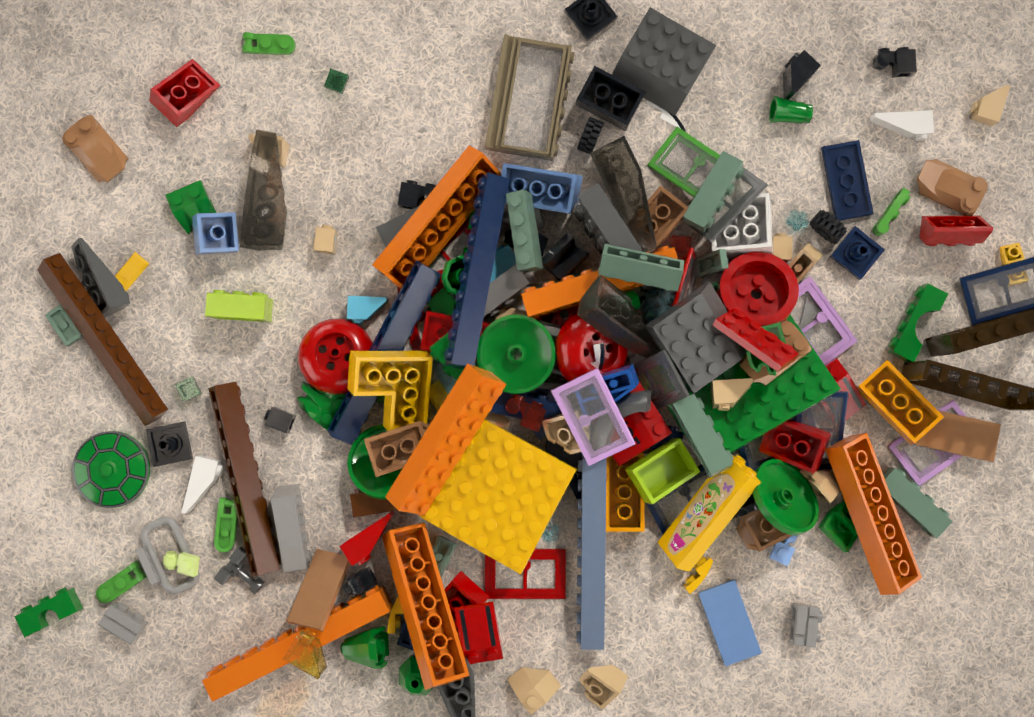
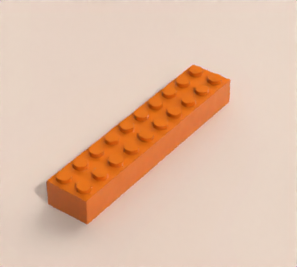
(269, 656)

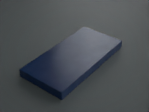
(847, 180)

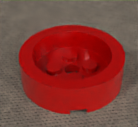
(763, 274)

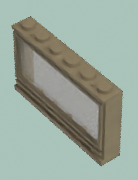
(529, 98)

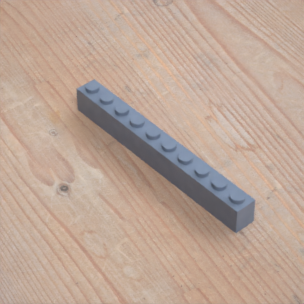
(592, 555)

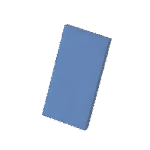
(729, 622)

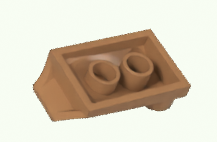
(95, 148)
(951, 187)
(665, 214)
(792, 337)
(394, 447)
(758, 532)

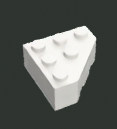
(749, 230)

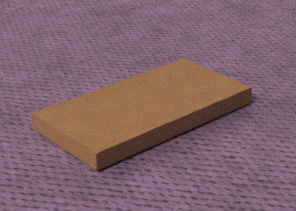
(963, 437)
(319, 590)

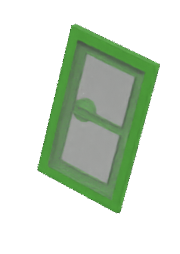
(684, 161)

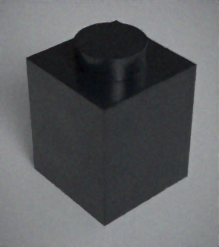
(279, 419)

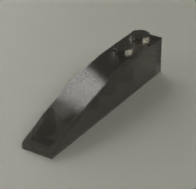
(627, 189)
(264, 197)
(615, 317)

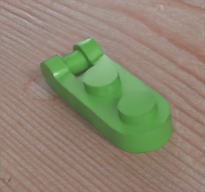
(268, 44)
(891, 212)
(225, 526)
(120, 583)

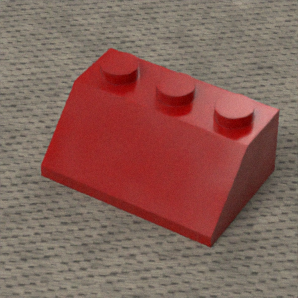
(954, 230)

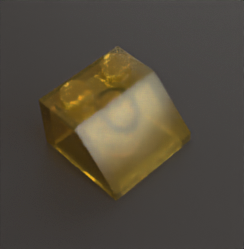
(307, 654)

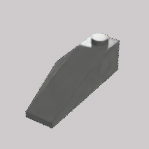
(99, 280)
(460, 695)

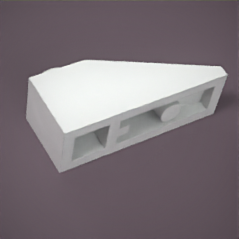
(909, 124)
(203, 476)

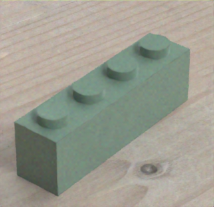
(713, 192)
(524, 231)
(641, 267)
(702, 435)
(915, 503)

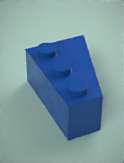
(621, 381)

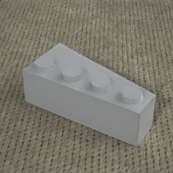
(506, 289)
(290, 527)

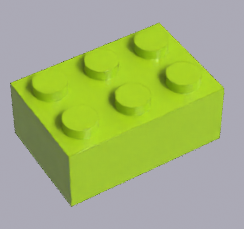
(239, 306)
(662, 470)

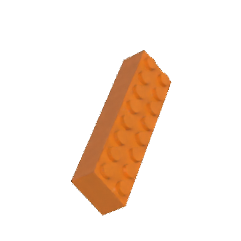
(436, 218)
(568, 292)
(445, 440)
(873, 514)
(425, 606)

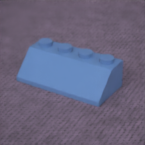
(549, 188)

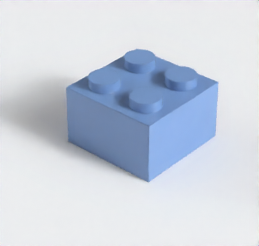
(215, 233)

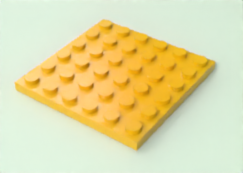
(501, 496)

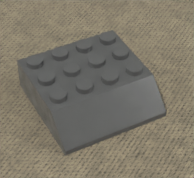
(663, 60)
(603, 220)
(692, 341)

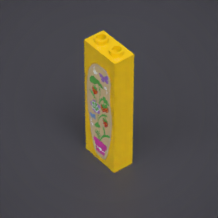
(708, 514)

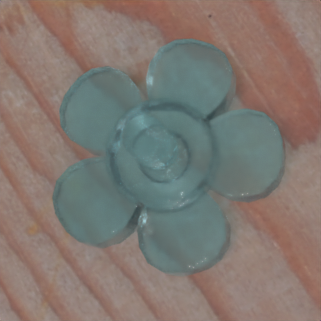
(798, 220)
(551, 532)

